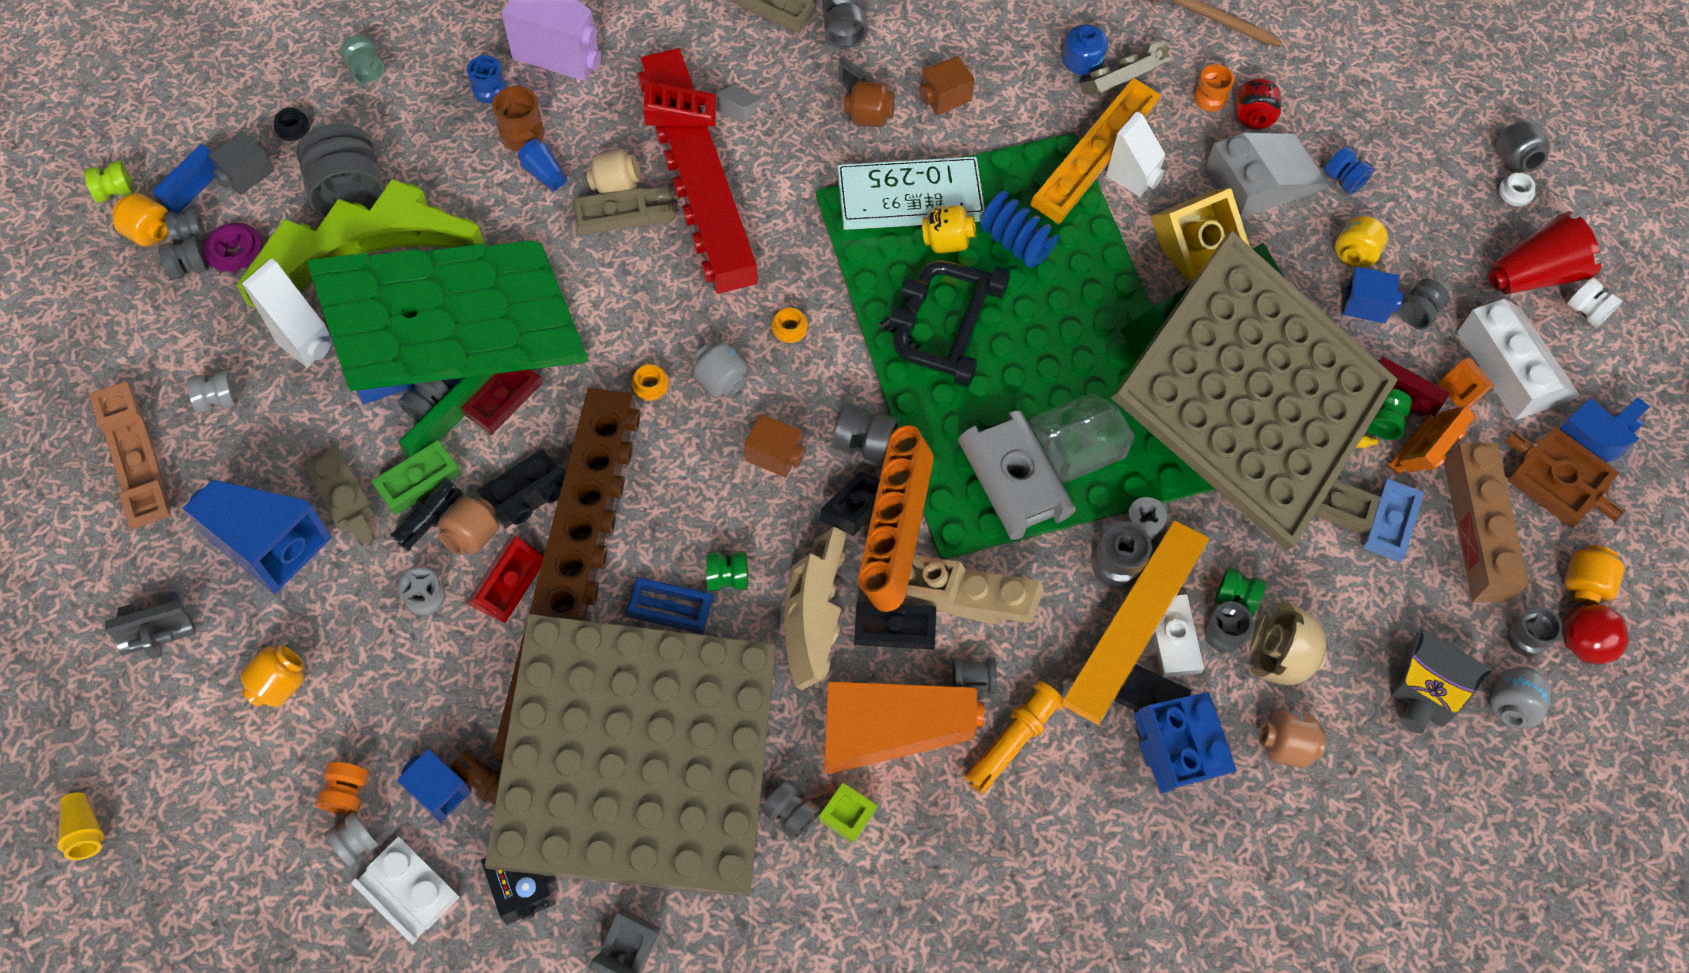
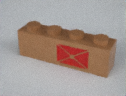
(1485, 523)

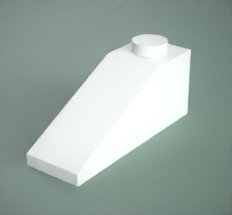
(288, 314)

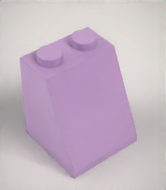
(553, 35)

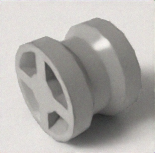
(1155, 514)
(415, 584)
(351, 839)

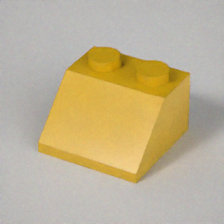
(1196, 228)

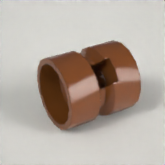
(517, 116)

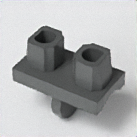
(152, 627)

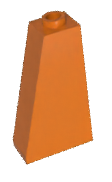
(895, 720)

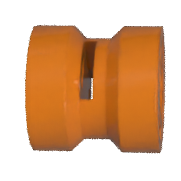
(1213, 87)
(342, 788)

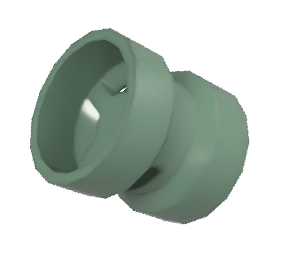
(362, 59)

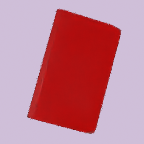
(506, 579)

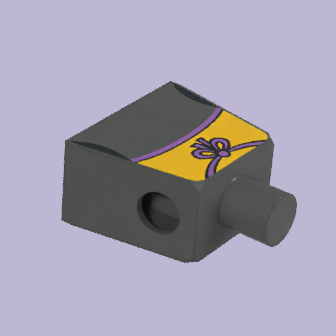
(1435, 681)

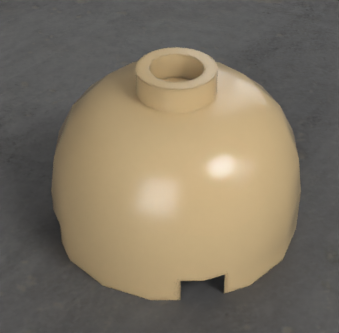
(1294, 640)

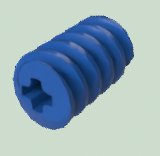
(1017, 232)

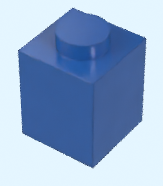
(1372, 295)
(433, 785)

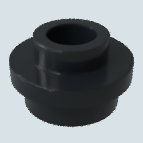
(291, 124)

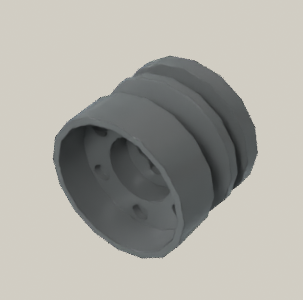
(339, 165)

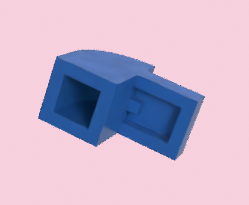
(1602, 432)

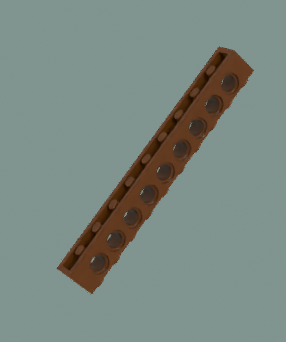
(600, 412)

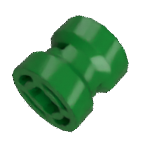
(1390, 420)
(727, 571)
(1241, 590)

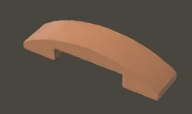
(133, 455)

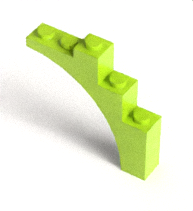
(395, 221)

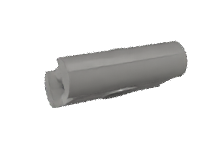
(1016, 500)

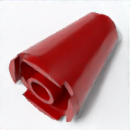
(1549, 257)

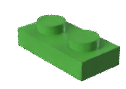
(415, 477)

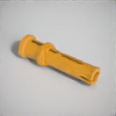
(1025, 723)

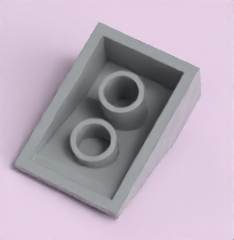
(1264, 170)

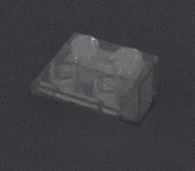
(1082, 436)

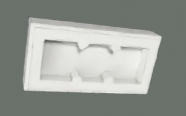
(1177, 641)

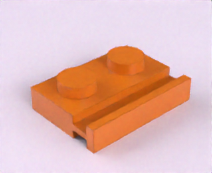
(1432, 440)

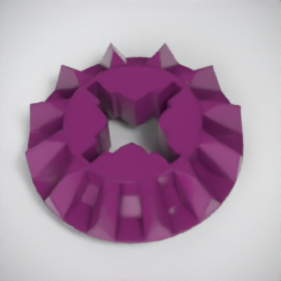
(230, 237)

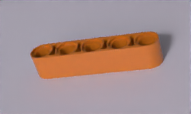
(896, 519)

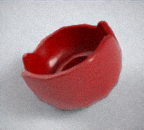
(1595, 633)

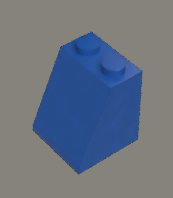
(258, 529)

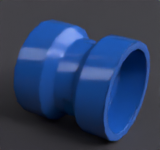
(485, 78)
(1349, 170)

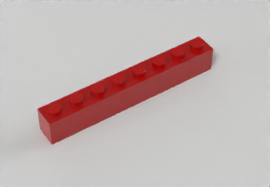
(703, 185)

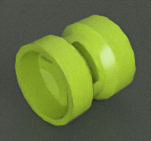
(109, 181)

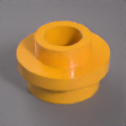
(789, 316)
(650, 373)

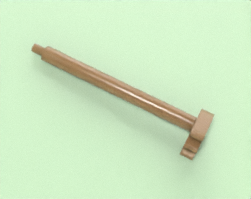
(1229, 21)

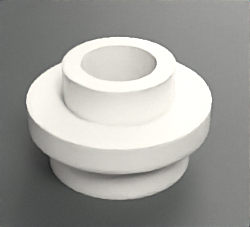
(1517, 189)

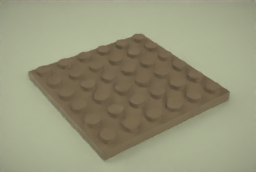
(1256, 390)
(634, 757)

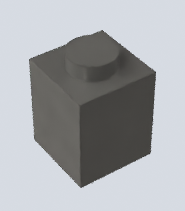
(240, 163)

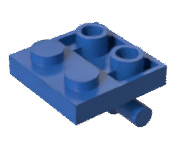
(1183, 742)

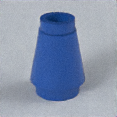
(540, 163)

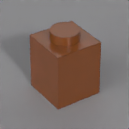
(946, 85)
(774, 446)

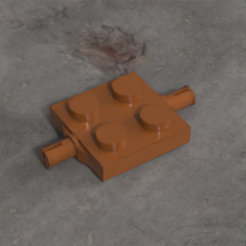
(1564, 477)

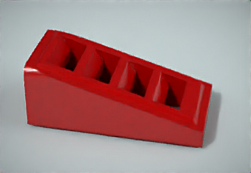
(659, 113)

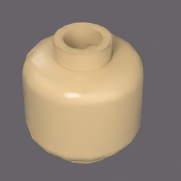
(614, 172)

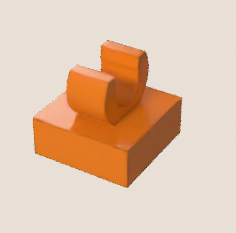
(1466, 383)

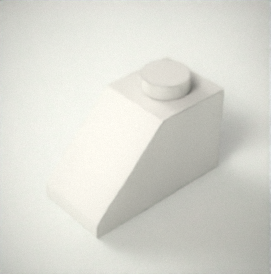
(1136, 157)

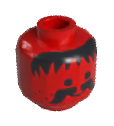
(1260, 102)

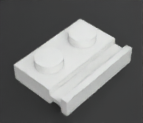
(405, 890)

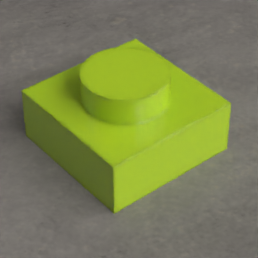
(848, 813)

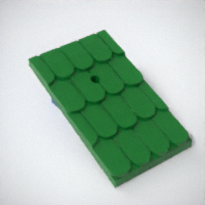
(443, 315)

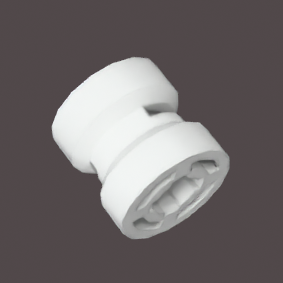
(1594, 302)

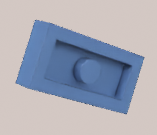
(1394, 520)

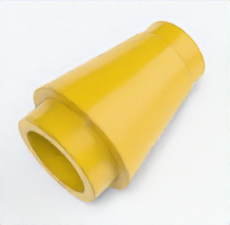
(78, 828)

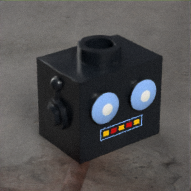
(519, 894)

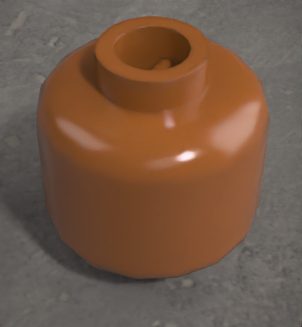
(870, 103)

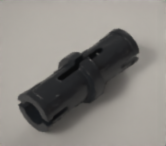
(426, 514)

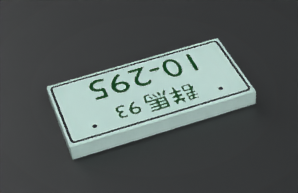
(906, 191)

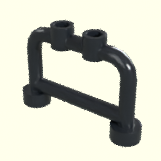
(915, 293)

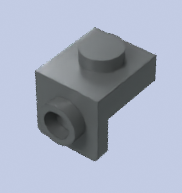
(626, 945)

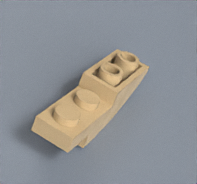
(972, 593)
(808, 614)

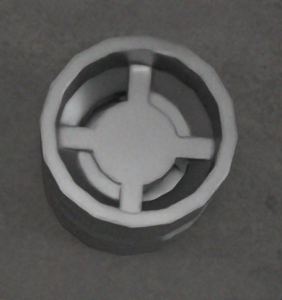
(845, 22)
(864, 433)
(1121, 555)

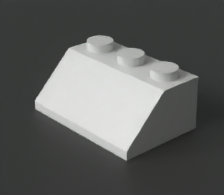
(1515, 359)

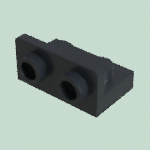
(524, 488)

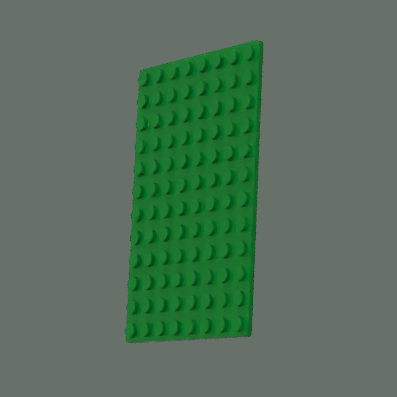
(1034, 348)

